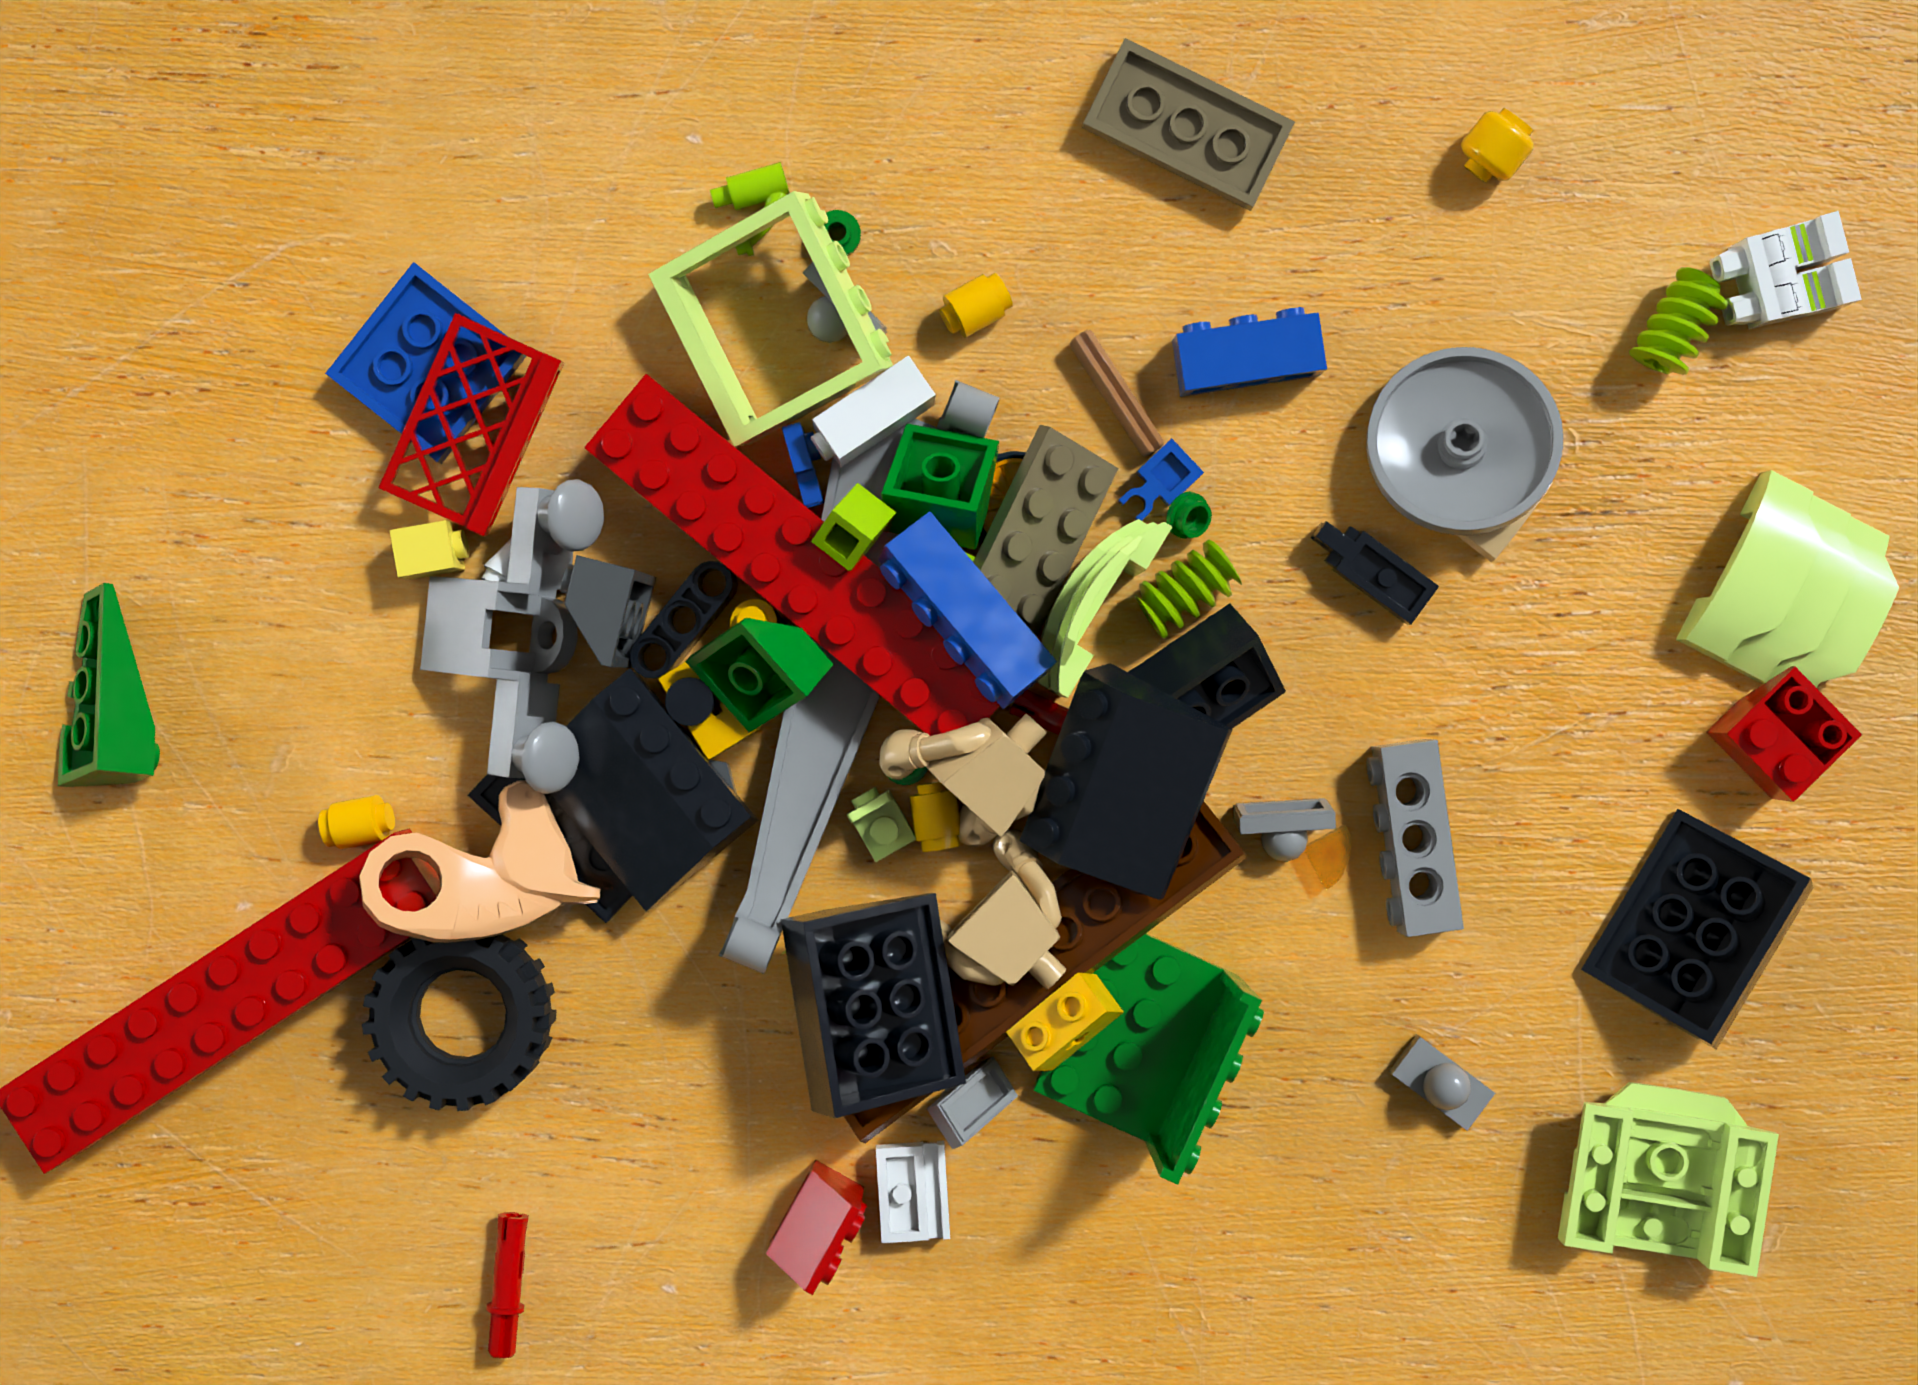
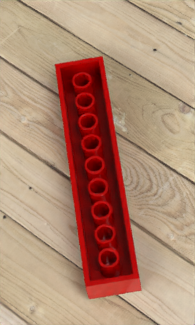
(768, 544)
(209, 1010)

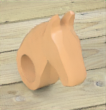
(480, 896)

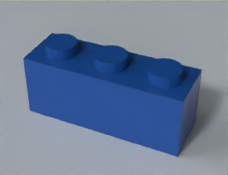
(1249, 352)

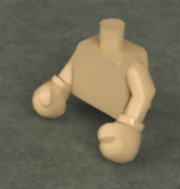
(979, 767)
(1011, 925)

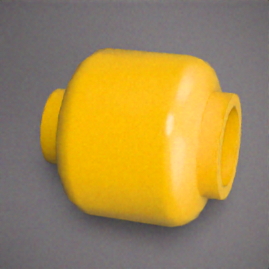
(1497, 145)

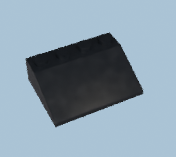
(1125, 782)
(647, 792)
(1698, 927)
(873, 1003)

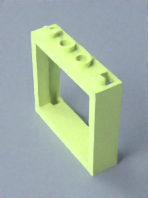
(707, 352)

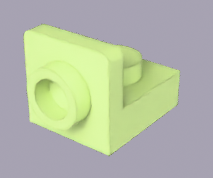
(880, 823)

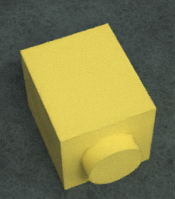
(429, 549)

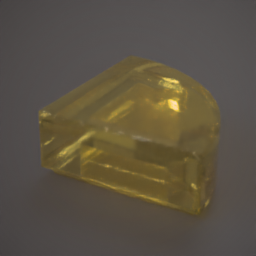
(1330, 855)

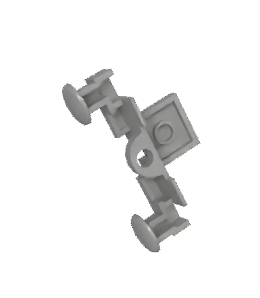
(459, 623)

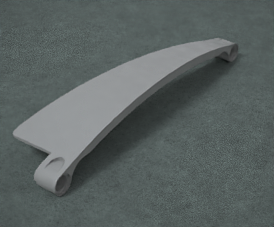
(825, 727)

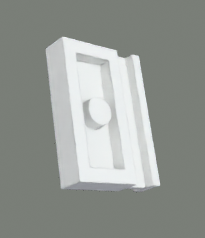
(912, 1191)

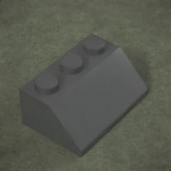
(608, 606)

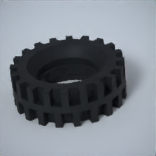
(433, 1072)

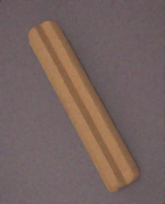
(1116, 393)

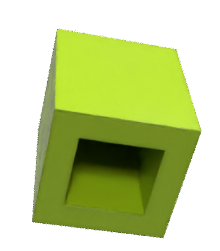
(853, 527)

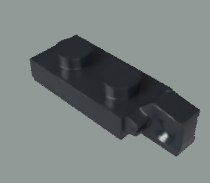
(1376, 571)

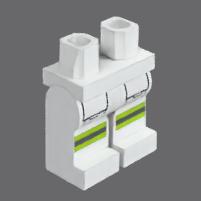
(1768, 274)

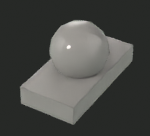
(823, 316)
(1284, 824)
(1441, 1082)
(970, 1106)

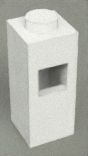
(872, 412)

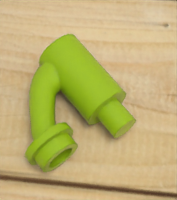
(751, 188)

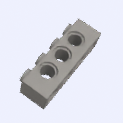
(1440, 905)

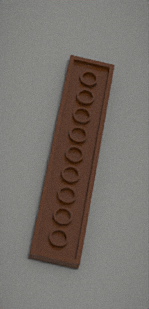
(1094, 928)

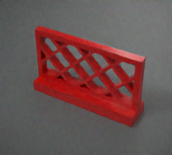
(510, 443)

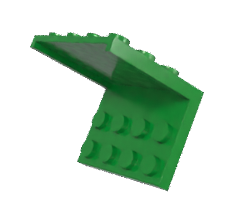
(1165, 1055)

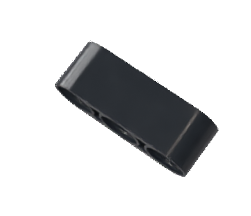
(662, 628)

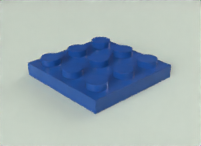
(396, 350)

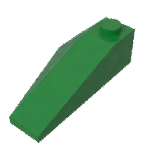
(111, 720)

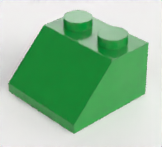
(942, 475)
(760, 669)

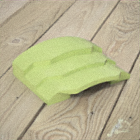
(1797, 590)
(1084, 592)
(1670, 1178)

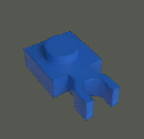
(802, 454)
(1165, 476)

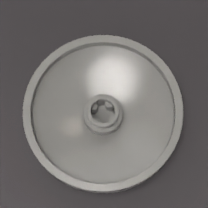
(1464, 441)

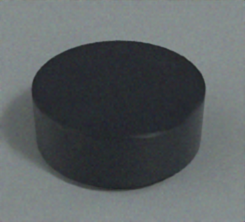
(689, 701)

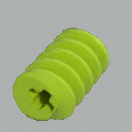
(1679, 322)
(1187, 587)

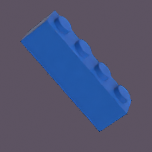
(965, 611)

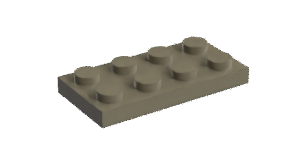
(1188, 124)
(1043, 523)

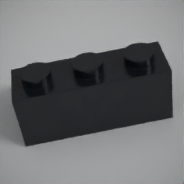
(1216, 669)

